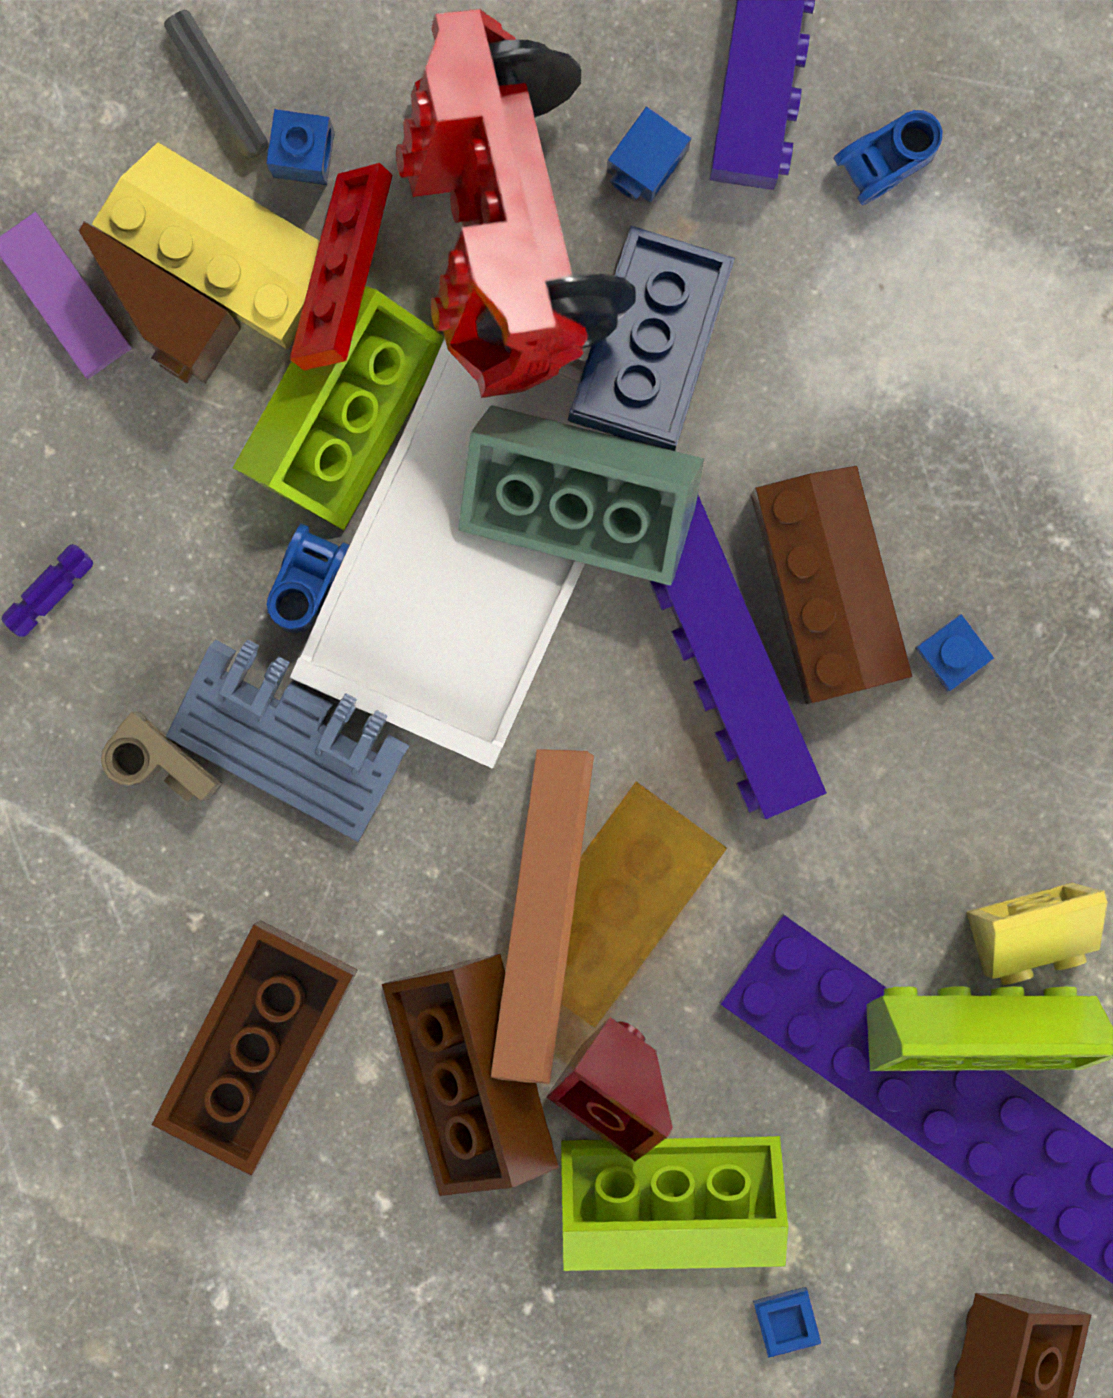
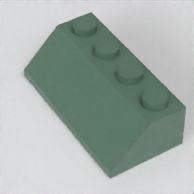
(579, 494)

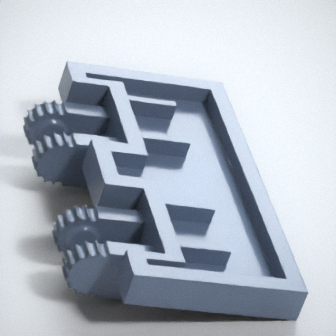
(284, 741)

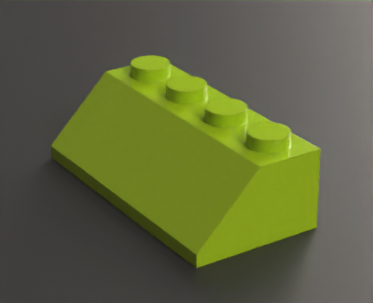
(337, 421)
(987, 1031)
(675, 1206)

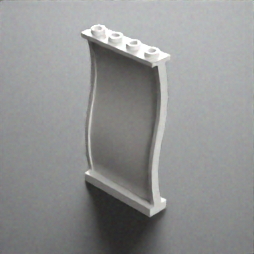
(433, 617)

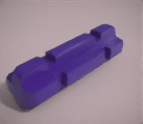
(47, 590)

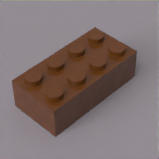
(254, 1047)

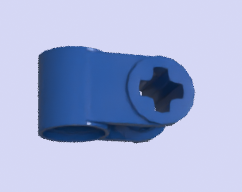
(882, 161)
(306, 576)

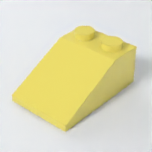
(1038, 930)

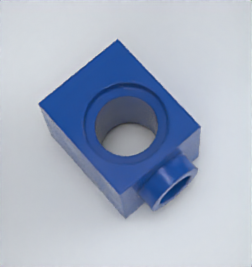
(300, 147)
(647, 156)

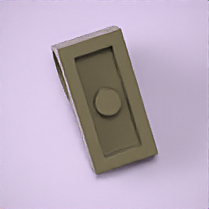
(185, 773)

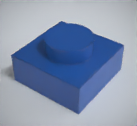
(954, 652)

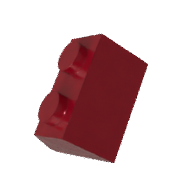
(616, 1089)

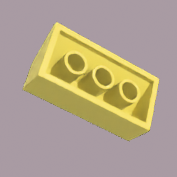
(213, 241)

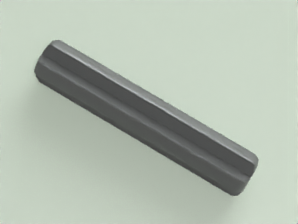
(216, 84)

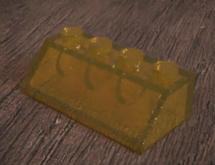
(628, 895)

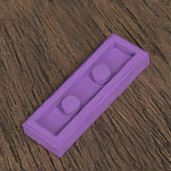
(62, 296)

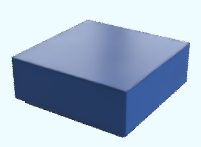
(787, 1322)

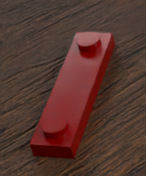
(341, 267)

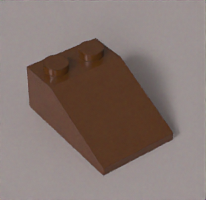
(172, 318)

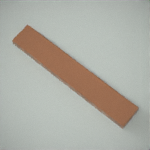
(542, 916)

